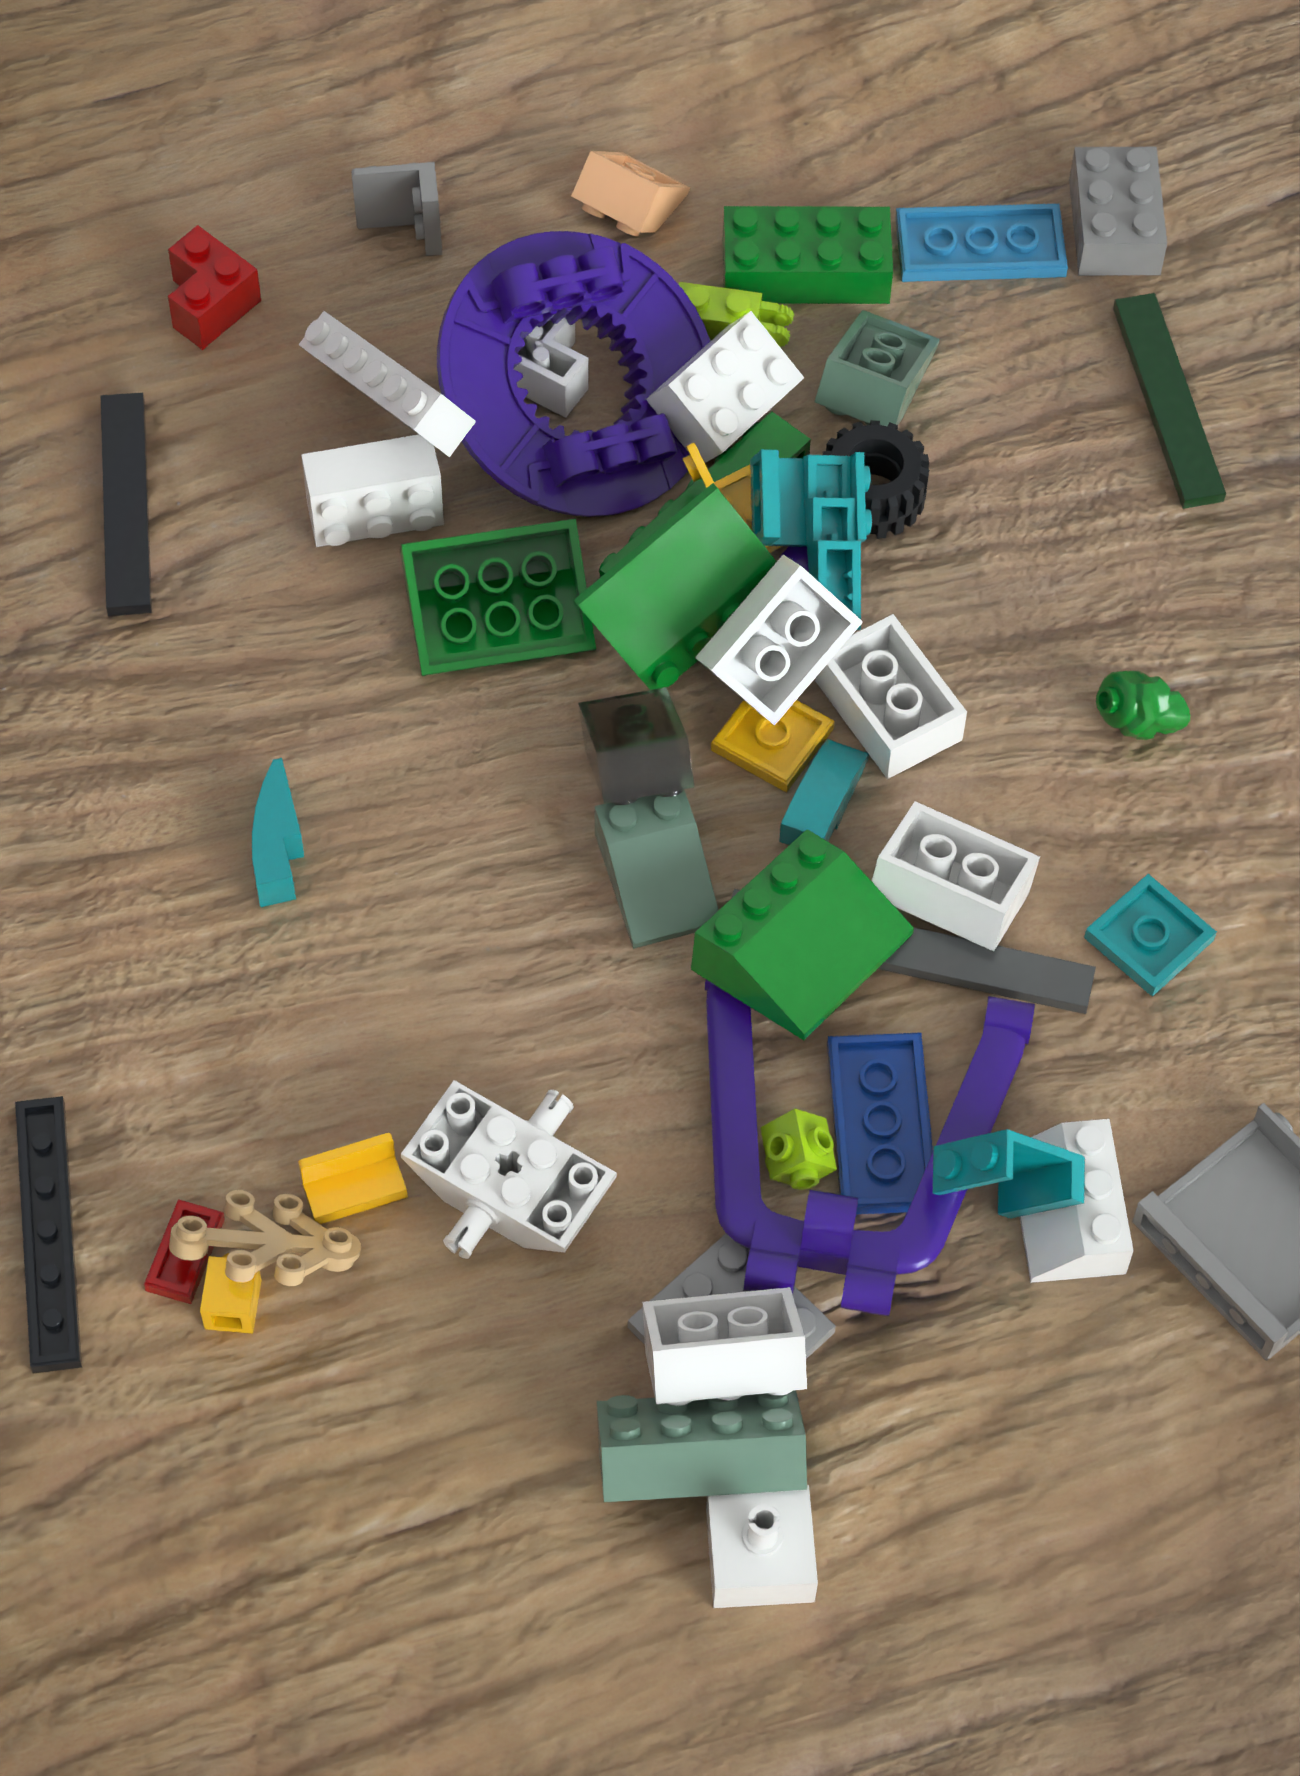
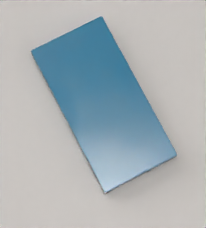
(981, 242)

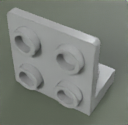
(398, 198)

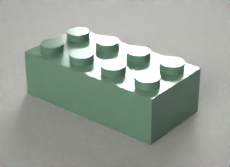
(700, 1447)

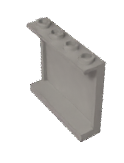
(1238, 1230)

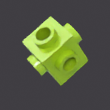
(798, 1149)

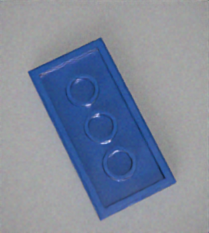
(880, 1118)

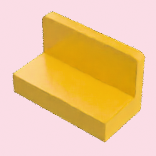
(352, 1178)

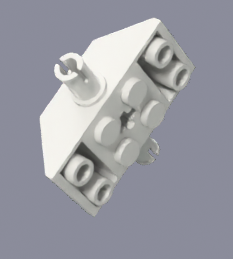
(474, 1143)

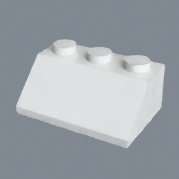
(1084, 1237)

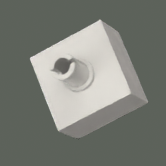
(761, 1548)

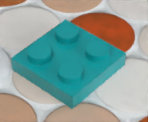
(1150, 934)

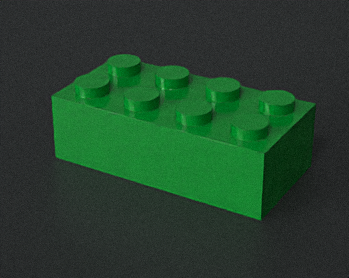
(809, 253)

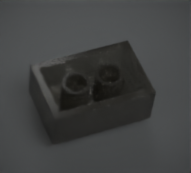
(636, 746)

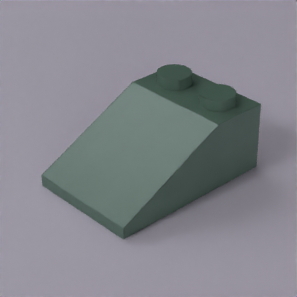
(875, 370)
(656, 867)

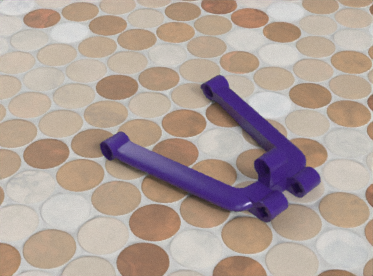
(827, 1234)

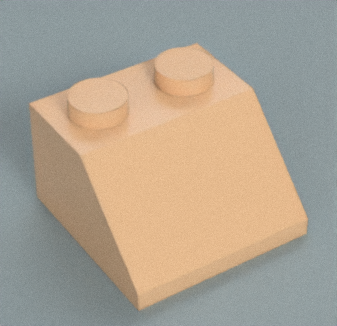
(627, 192)

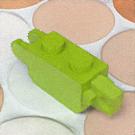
(723, 306)

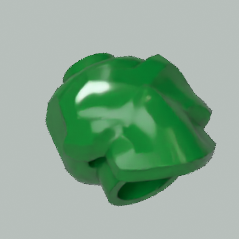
(1141, 705)

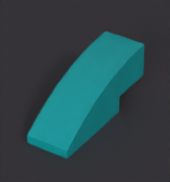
(823, 792)
(275, 838)

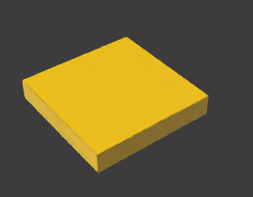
(773, 751)

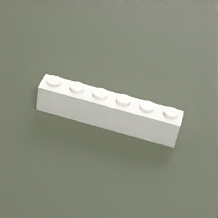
(387, 383)

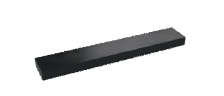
(125, 504)
(48, 1235)

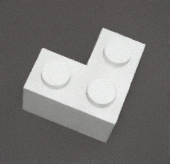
(551, 369)

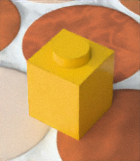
(228, 1303)

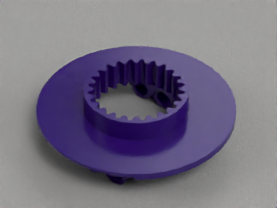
(606, 288)

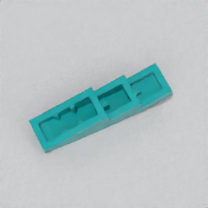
(831, 528)

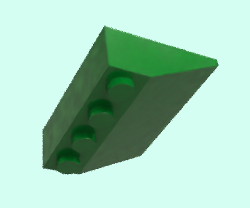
(677, 588)
(497, 597)
(800, 936)

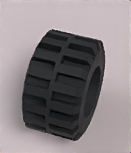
(895, 458)

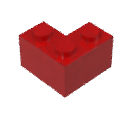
(213, 287)

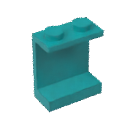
(779, 498)
(1028, 1171)

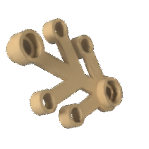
(325, 1248)

